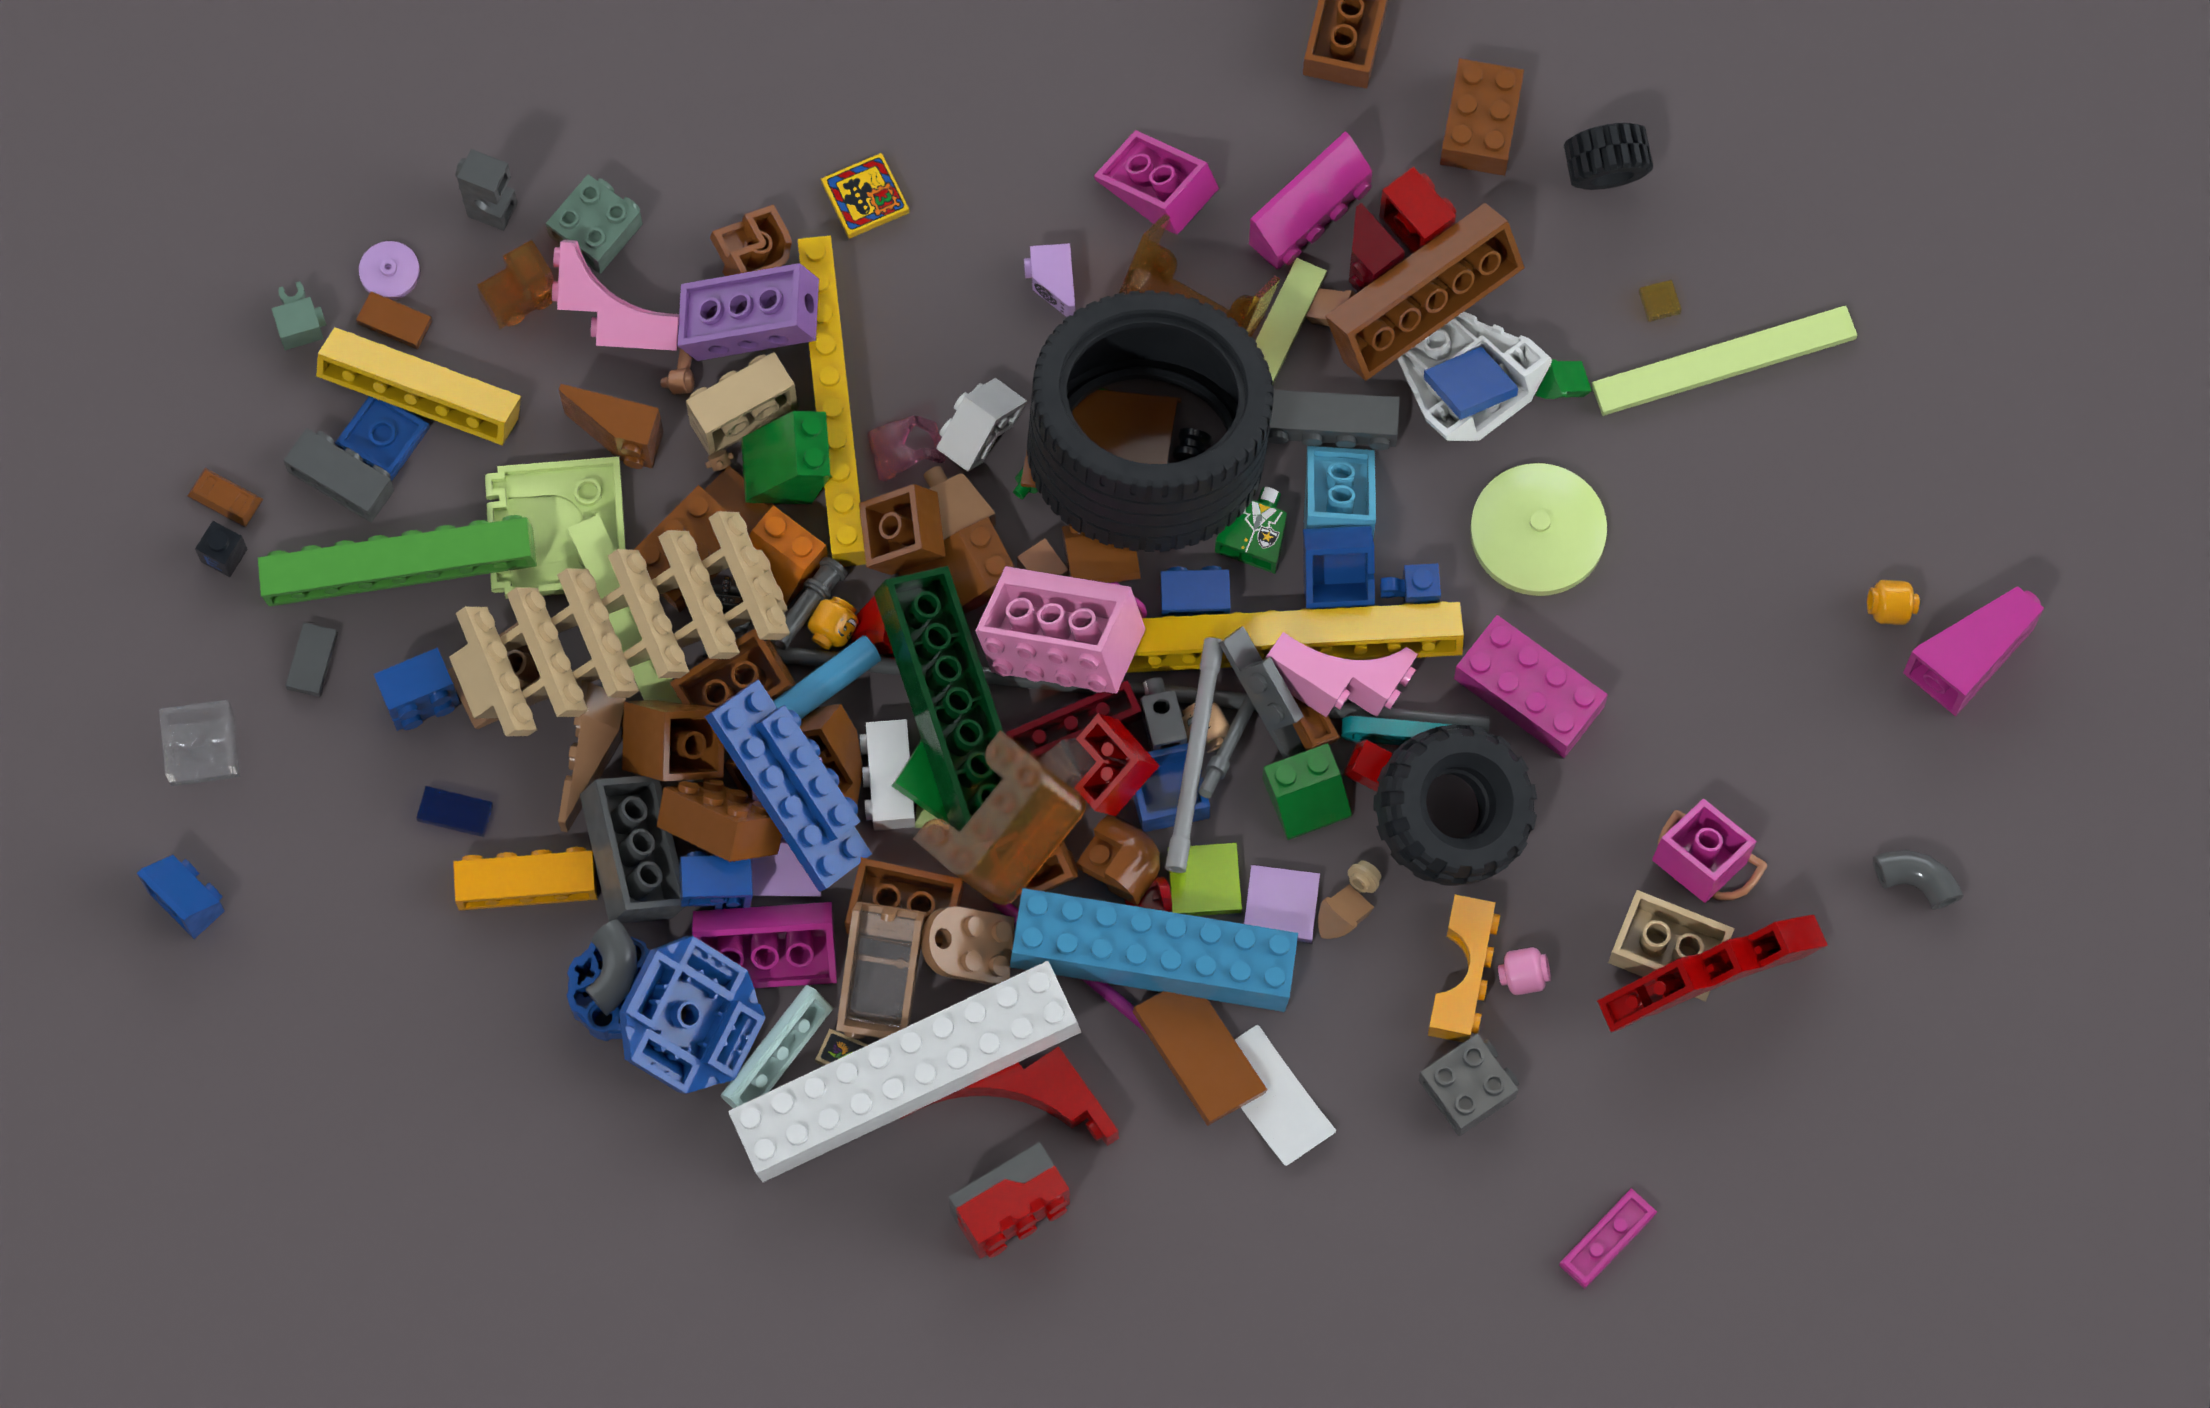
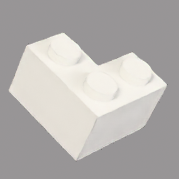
(978, 422)

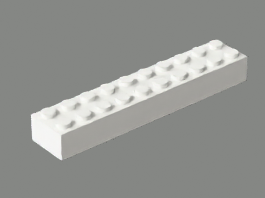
(904, 1071)

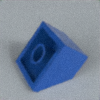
(181, 894)

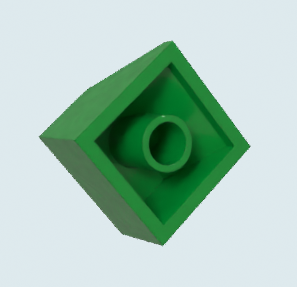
(1307, 791)

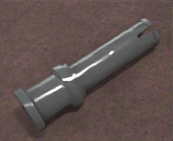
(815, 590)

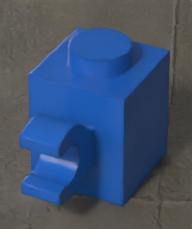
(1418, 585)

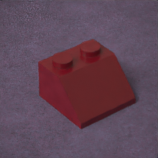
(1372, 250)

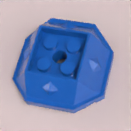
(718, 1021)

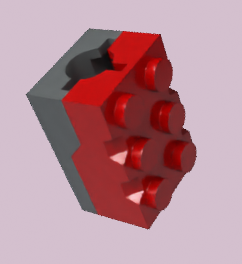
(1010, 1201)

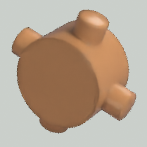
(719, 460)

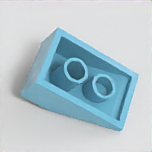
(1339, 488)

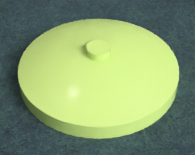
(1538, 529)

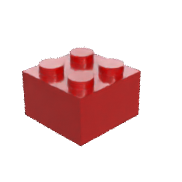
(1415, 209)

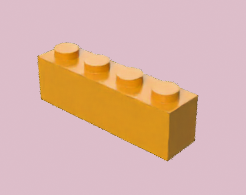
(525, 879)

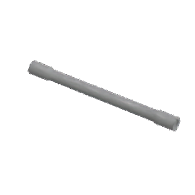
(1180, 840)

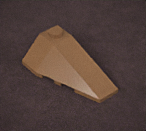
(598, 738)

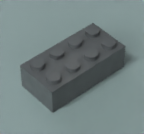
(630, 852)

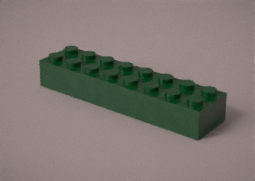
(943, 686)

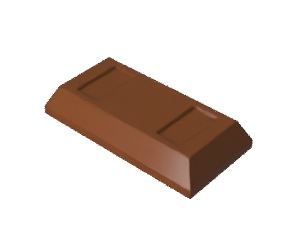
(225, 497)

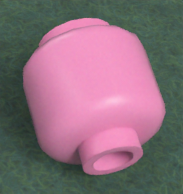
(1524, 971)

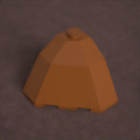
(838, 748)

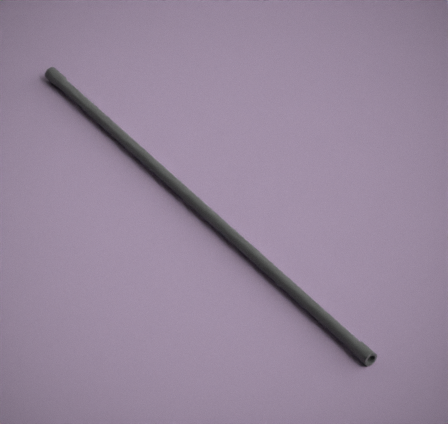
(1184, 695)

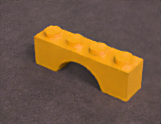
(1470, 928)

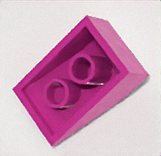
(1158, 180)

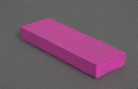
(1608, 1238)

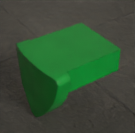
(1564, 380)

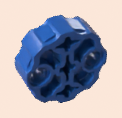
(580, 1002)

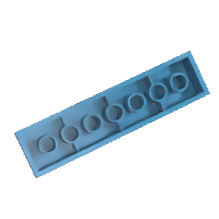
(1155, 949)

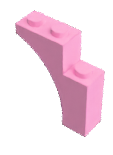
(616, 320)
(1329, 681)

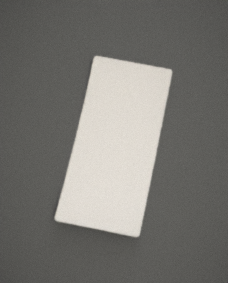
(1286, 1112)

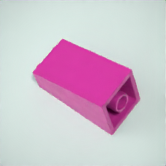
(1970, 651)

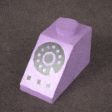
(1052, 275)

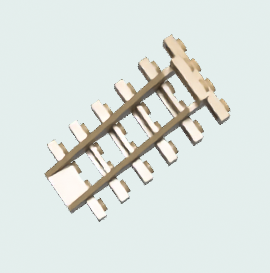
(495, 689)

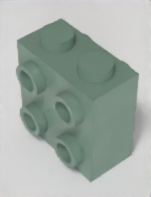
(596, 220)

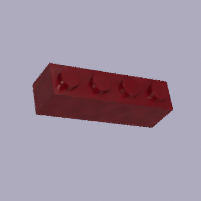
(1068, 722)

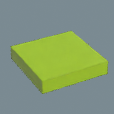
(1209, 882)

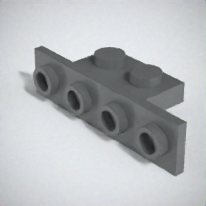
(1265, 691)

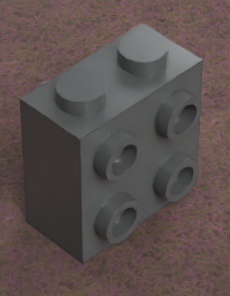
(1469, 1084)

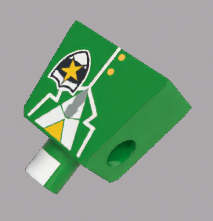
(1256, 534)

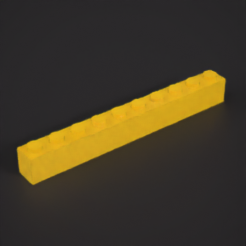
(833, 398)
(1338, 632)

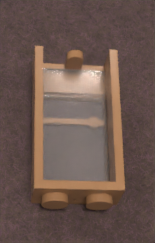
(879, 970)

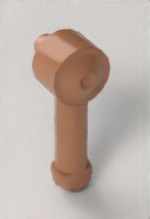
(680, 379)

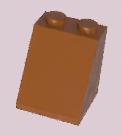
(670, 741)

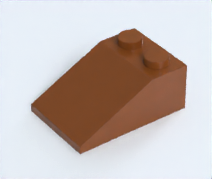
(618, 424)
(975, 563)

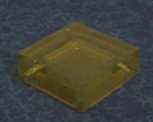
(1660, 300)

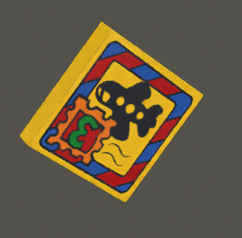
(865, 195)

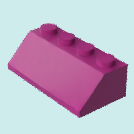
(1310, 202)
(774, 942)

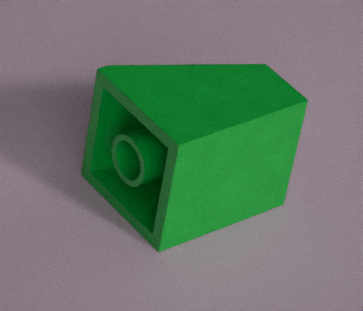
(787, 459)

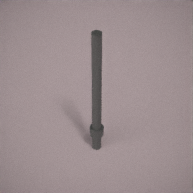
(1219, 763)

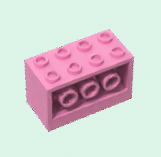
(1060, 630)

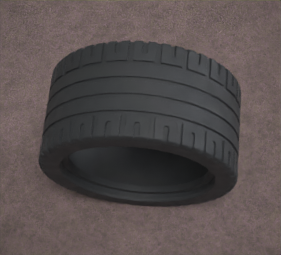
(1167, 342)

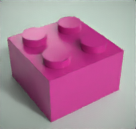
(1704, 850)

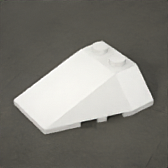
(1516, 356)

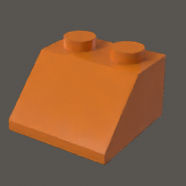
(790, 549)

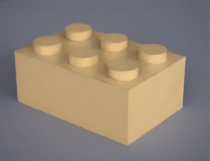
(741, 403)
(1662, 933)

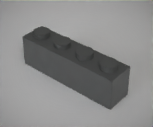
(1334, 419)

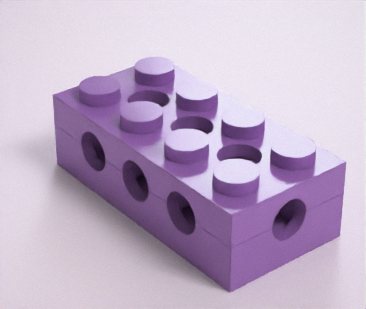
(748, 312)

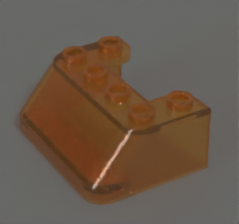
(1011, 829)

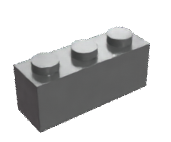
(339, 474)

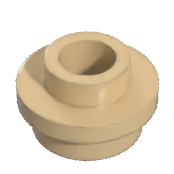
(1364, 877)

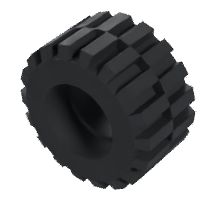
(1608, 156)

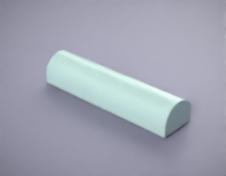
(778, 1048)

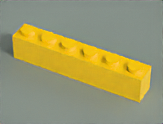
(418, 386)

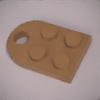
(973, 946)

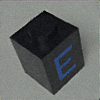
(221, 548)

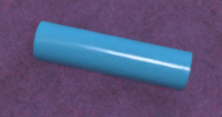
(830, 677)

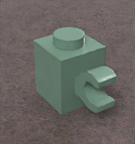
(298, 319)

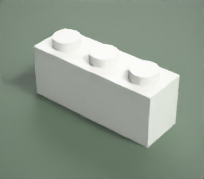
(887, 754)

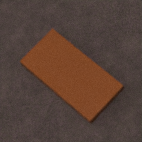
(1200, 1053)

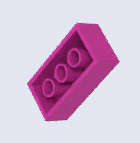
(1530, 686)

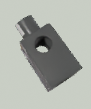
(1161, 716)

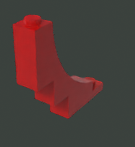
(1722, 964)
(1050, 1086)

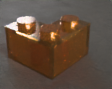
(519, 287)

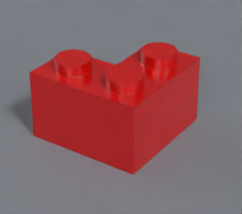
(1119, 767)

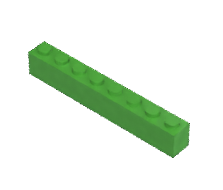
(397, 560)

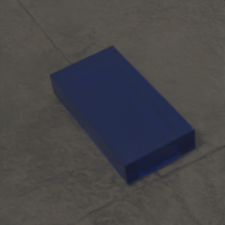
(454, 811)

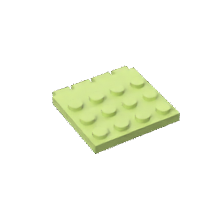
(552, 500)

